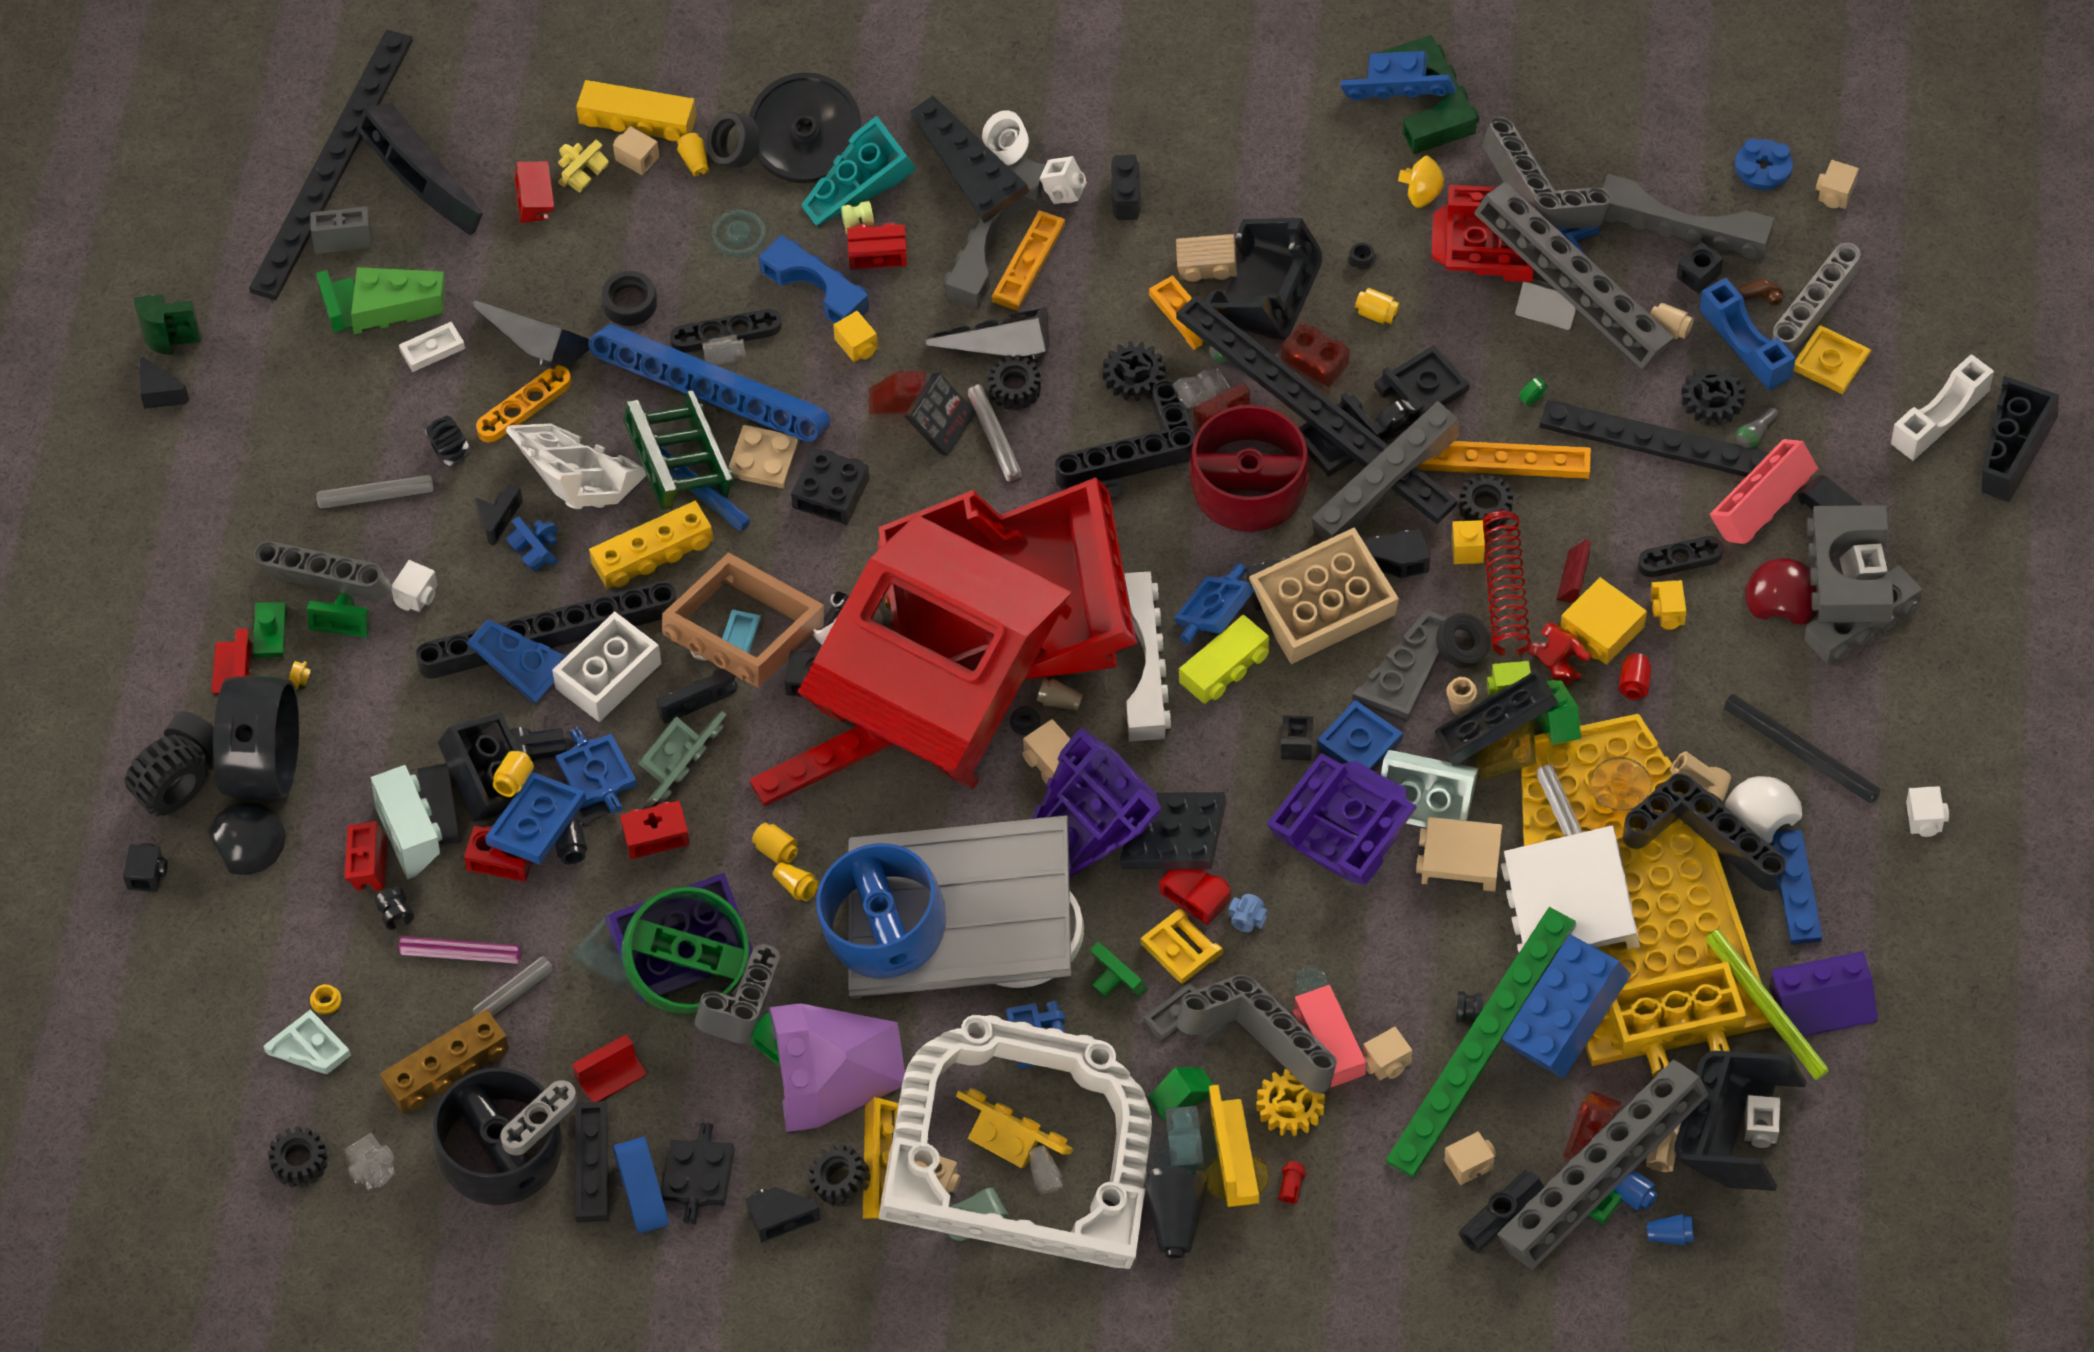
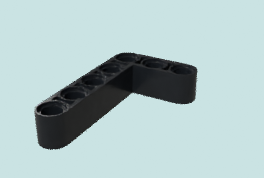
(1136, 448)
(1706, 826)

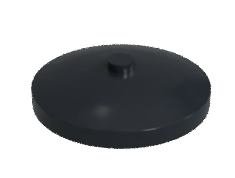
(804, 125)

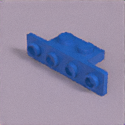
(1398, 76)

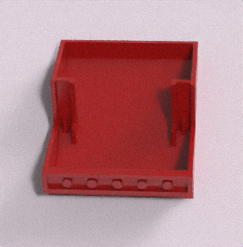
(1060, 538)

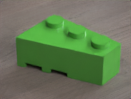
(395, 296)

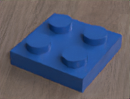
(1359, 737)

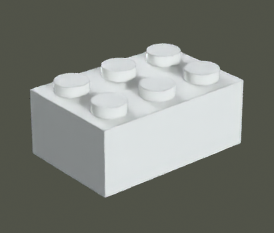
(606, 666)

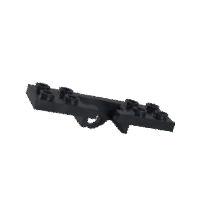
(1419, 383)

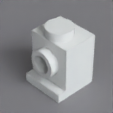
(1762, 1111)

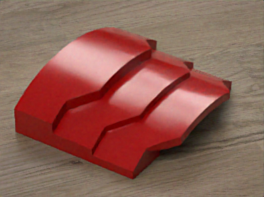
(1468, 244)

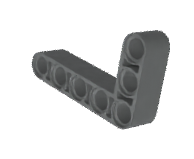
(1520, 170)
(1266, 1020)

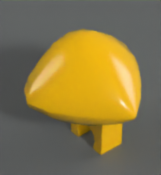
(1424, 181)

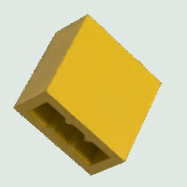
(1604, 620)

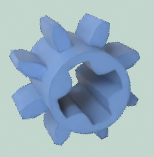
(1247, 913)

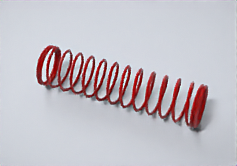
(1505, 514)

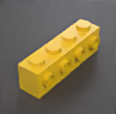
(644, 110)
(651, 545)

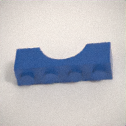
(787, 263)
(1727, 314)

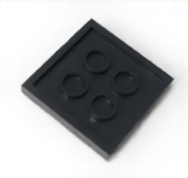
(1180, 835)

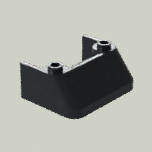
(1711, 1129)

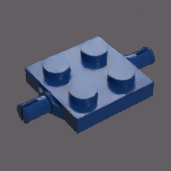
(1214, 604)
(597, 769)

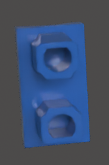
(524, 535)

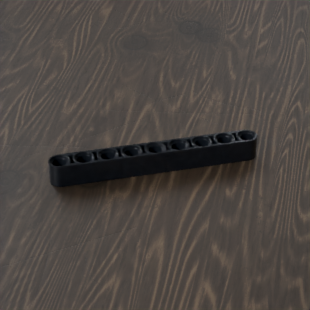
(558, 620)

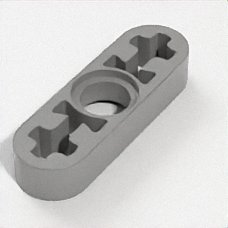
(515, 1126)

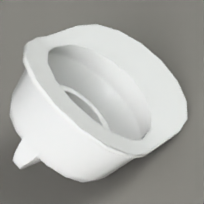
(1006, 132)

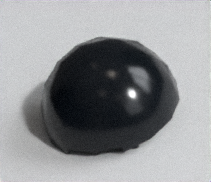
(247, 837)

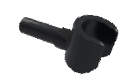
(837, 601)

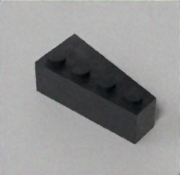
(2016, 435)

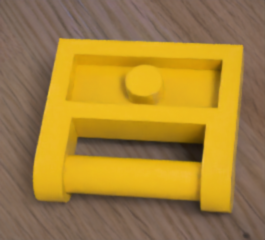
(1175, 952)

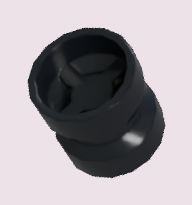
(393, 906)

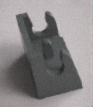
(341, 230)

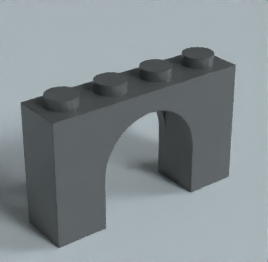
(1836, 595)

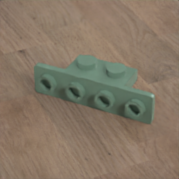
(673, 751)

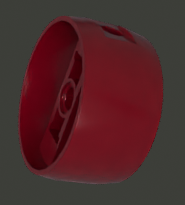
(1268, 472)

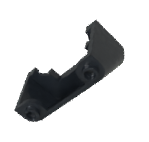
(1271, 277)

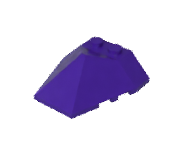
(1100, 796)

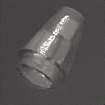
(1044, 1170)

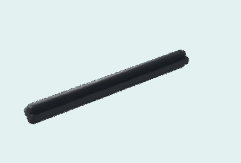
(1802, 748)

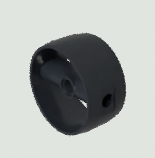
(256, 737)
(473, 1099)

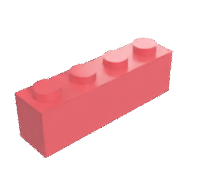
(1764, 491)

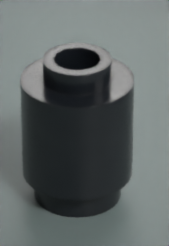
(572, 844)

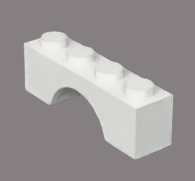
(1961, 392)

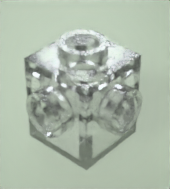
(370, 1162)

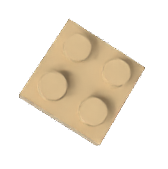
(763, 456)

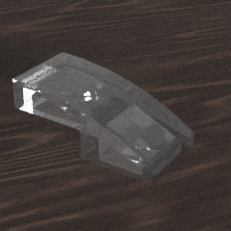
(1201, 388)

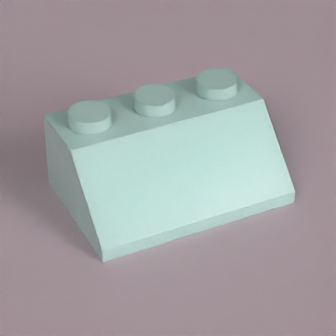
(1432, 785)
(406, 819)

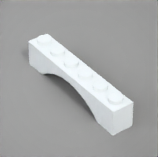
(1145, 707)

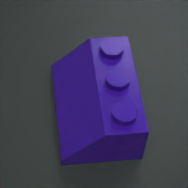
(1826, 993)

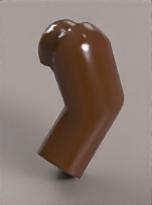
(1763, 288)

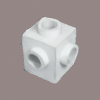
(1063, 180)

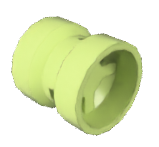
(857, 215)

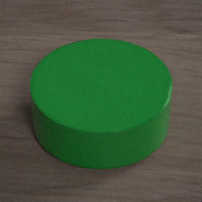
(1533, 391)

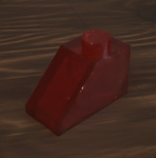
(896, 392)
(1593, 1116)

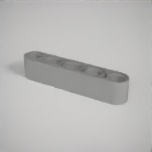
(1825, 288)

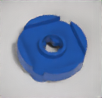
(1757, 150)

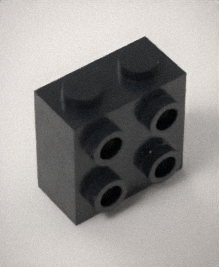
(830, 486)

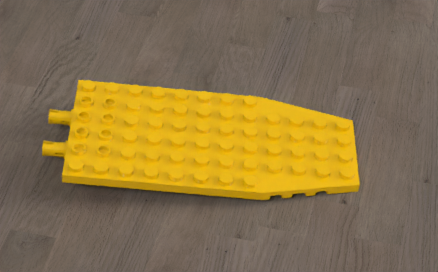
(1677, 897)

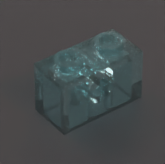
(1184, 1138)

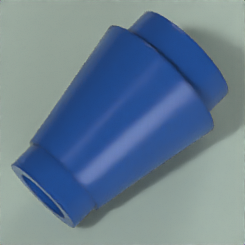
(1671, 1230)

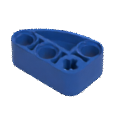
(641, 1185)

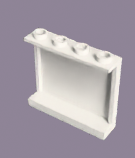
(1578, 878)

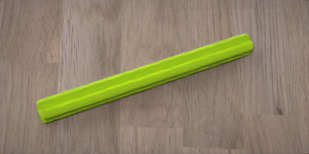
(1767, 1005)

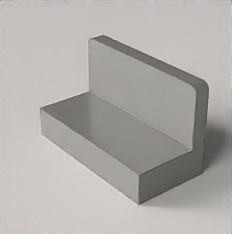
(1545, 304)

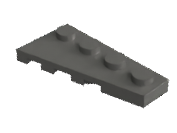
(1405, 671)

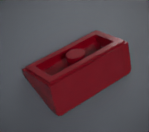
(1574, 572)

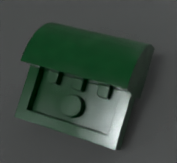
(166, 323)

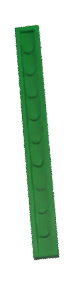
(1480, 1043)

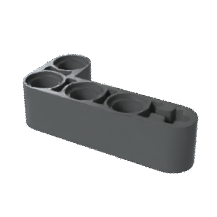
(738, 1016)

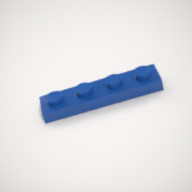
(1797, 889)

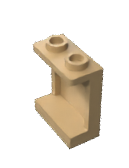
(1460, 851)

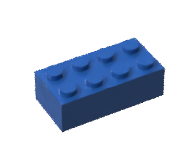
(1566, 1006)

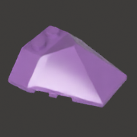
(833, 1062)

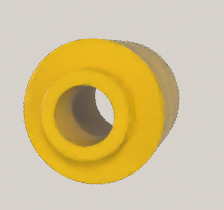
(1377, 306)
(513, 773)
(775, 843)

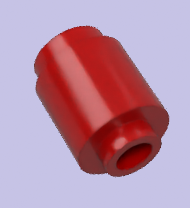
(1635, 676)

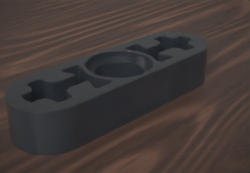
(1685, 547)

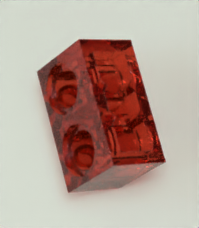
(1313, 359)

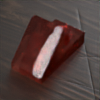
(1234, 397)

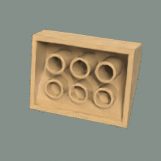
(1324, 595)

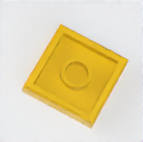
(1831, 359)

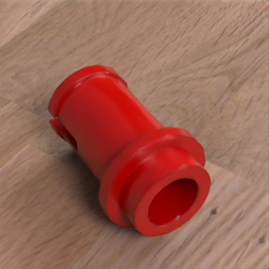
(1292, 1177)

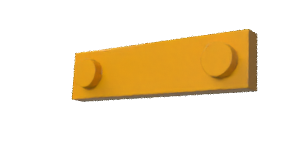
(1028, 260)

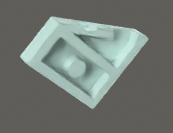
(309, 1044)

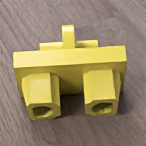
(589, 157)

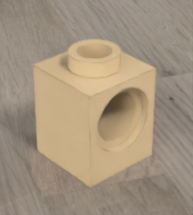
(1470, 1157)

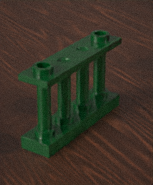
(658, 465)

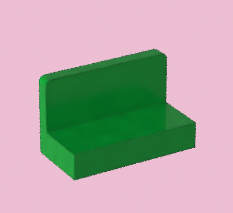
(337, 300)

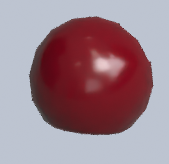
(1781, 589)

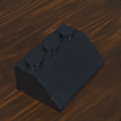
(473, 756)

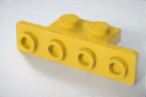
(1007, 1135)

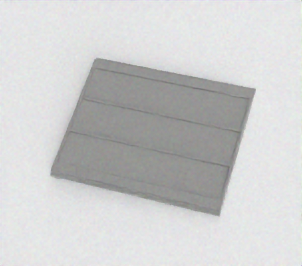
(1002, 905)

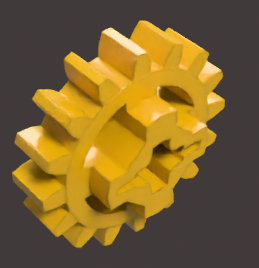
(1281, 1111)

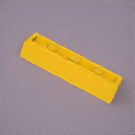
(876, 1151)

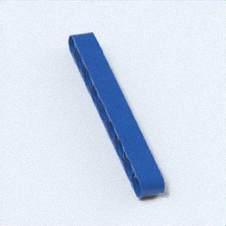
(722, 382)

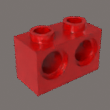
(494, 861)

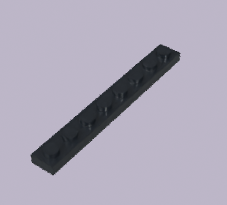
(1650, 438)

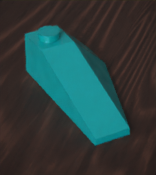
(862, 171)

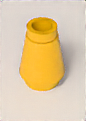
(693, 153)
(796, 881)

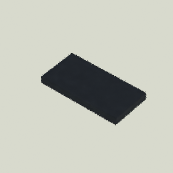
(1496, 717)

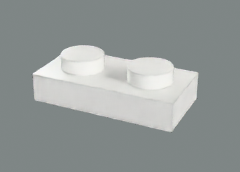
(432, 346)

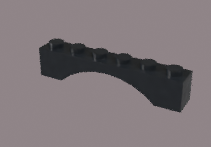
(1395, 554)

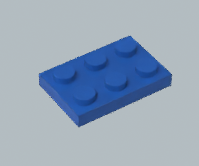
(535, 818)

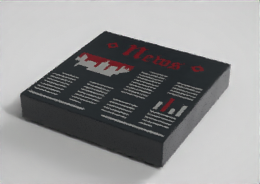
(939, 413)

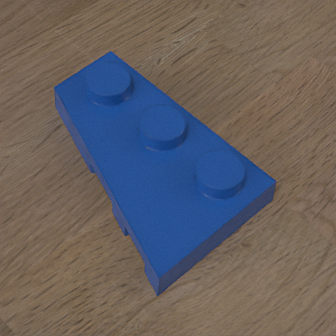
(517, 658)

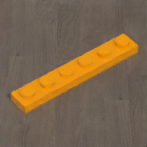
(1512, 460)

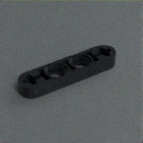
(724, 326)

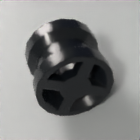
(1468, 1006)

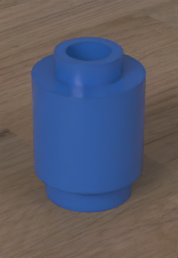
(1637, 1191)

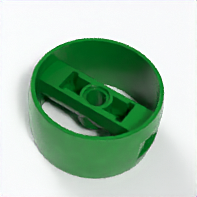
(663, 941)

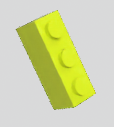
(1224, 660)

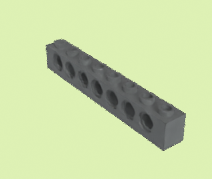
(1573, 275)
(1602, 1164)

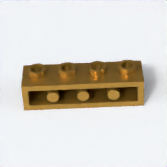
(444, 1061)

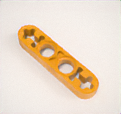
(520, 401)

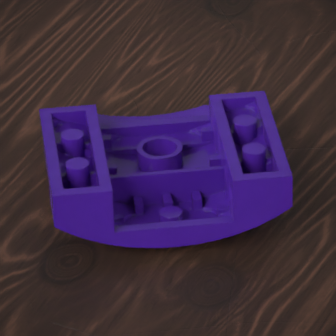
(1343, 817)

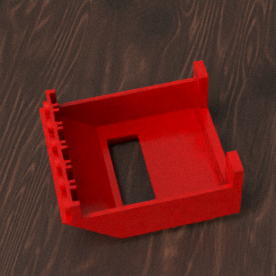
(913, 692)

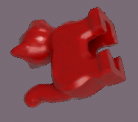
(1558, 651)

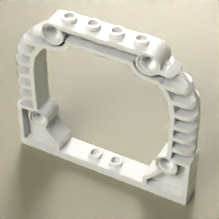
(919, 1200)

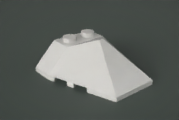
(574, 470)

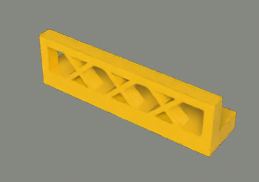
(1233, 1150)

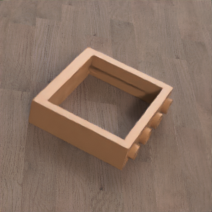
(761, 586)

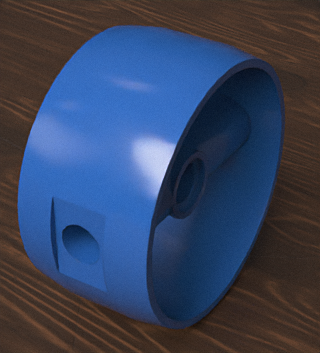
(867, 871)

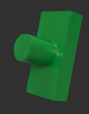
(338, 617)
(269, 629)
(1114, 973)

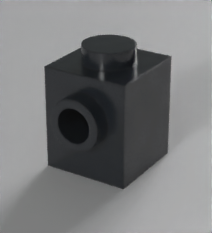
(144, 867)

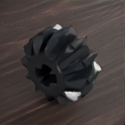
(447, 441)

